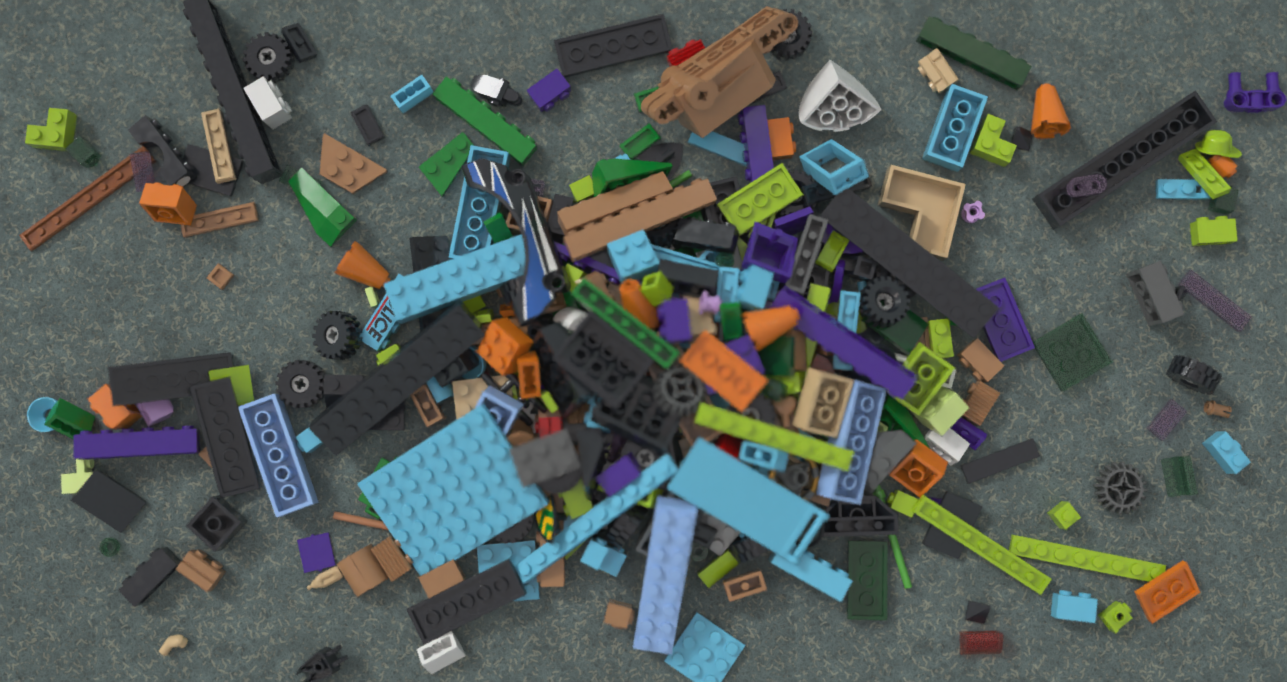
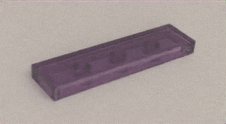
(1215, 301)

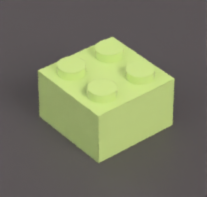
(942, 411)

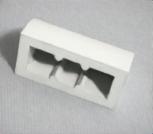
(570, 317)
(949, 446)
(440, 652)

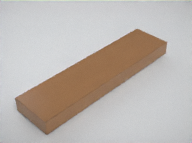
(221, 219)

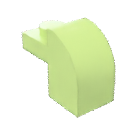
(72, 482)

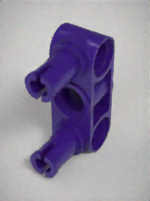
(1254, 100)

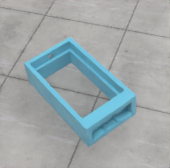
(836, 181)

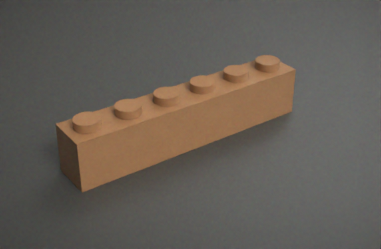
(613, 202)

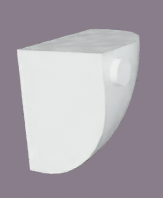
(836, 101)

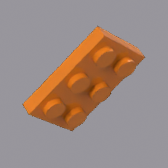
(1167, 591)

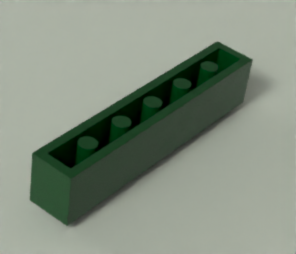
(974, 53)

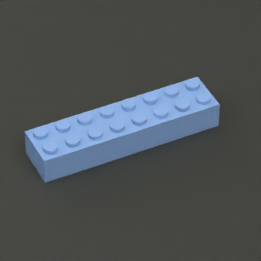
(665, 575)

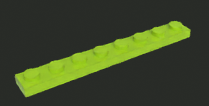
(773, 436)
(981, 544)
(1085, 558)

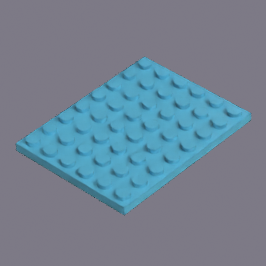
(452, 491)

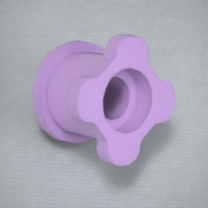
(976, 209)
(709, 303)

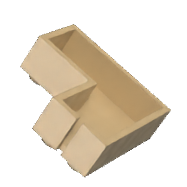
(931, 201)

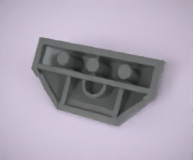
(887, 453)

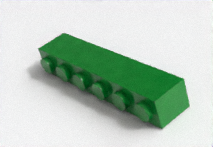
(484, 120)
(624, 323)

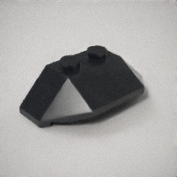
(862, 519)

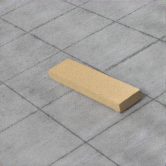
(218, 146)

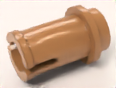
(1212, 407)

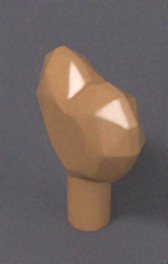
(785, 409)

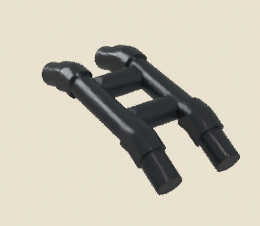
(514, 380)

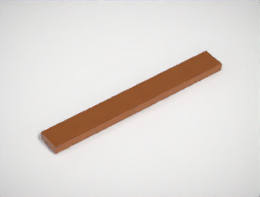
(80, 203)

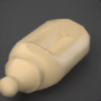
(326, 578)

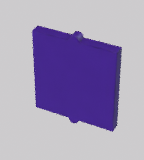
(316, 552)

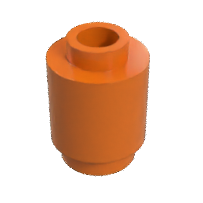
(1223, 165)

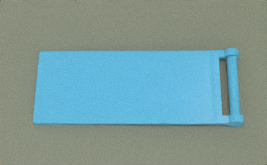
(746, 500)

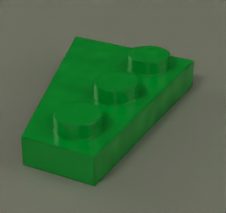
(446, 163)

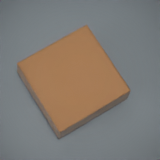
(220, 276)

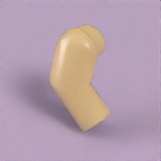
(173, 641)

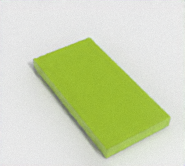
(760, 199)

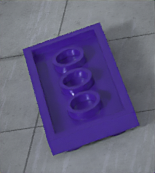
(1006, 327)

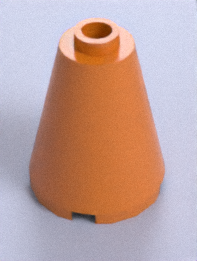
(1048, 114)
(362, 267)
(638, 305)
(769, 324)

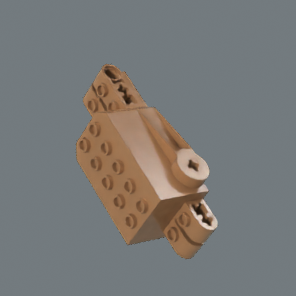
(722, 76)

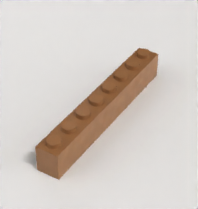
(644, 217)

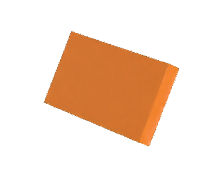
(723, 371)

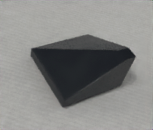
(1021, 138)
(1180, 292)
(977, 612)

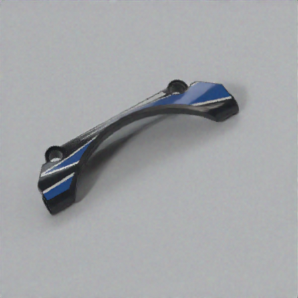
(542, 260)

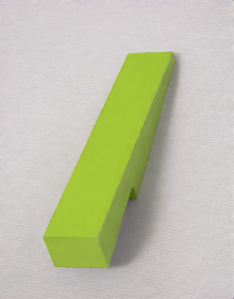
(819, 297)

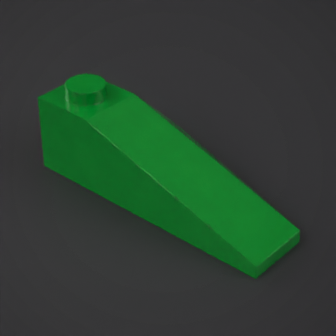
(621, 172)
(323, 211)
(897, 417)

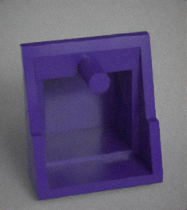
(771, 251)

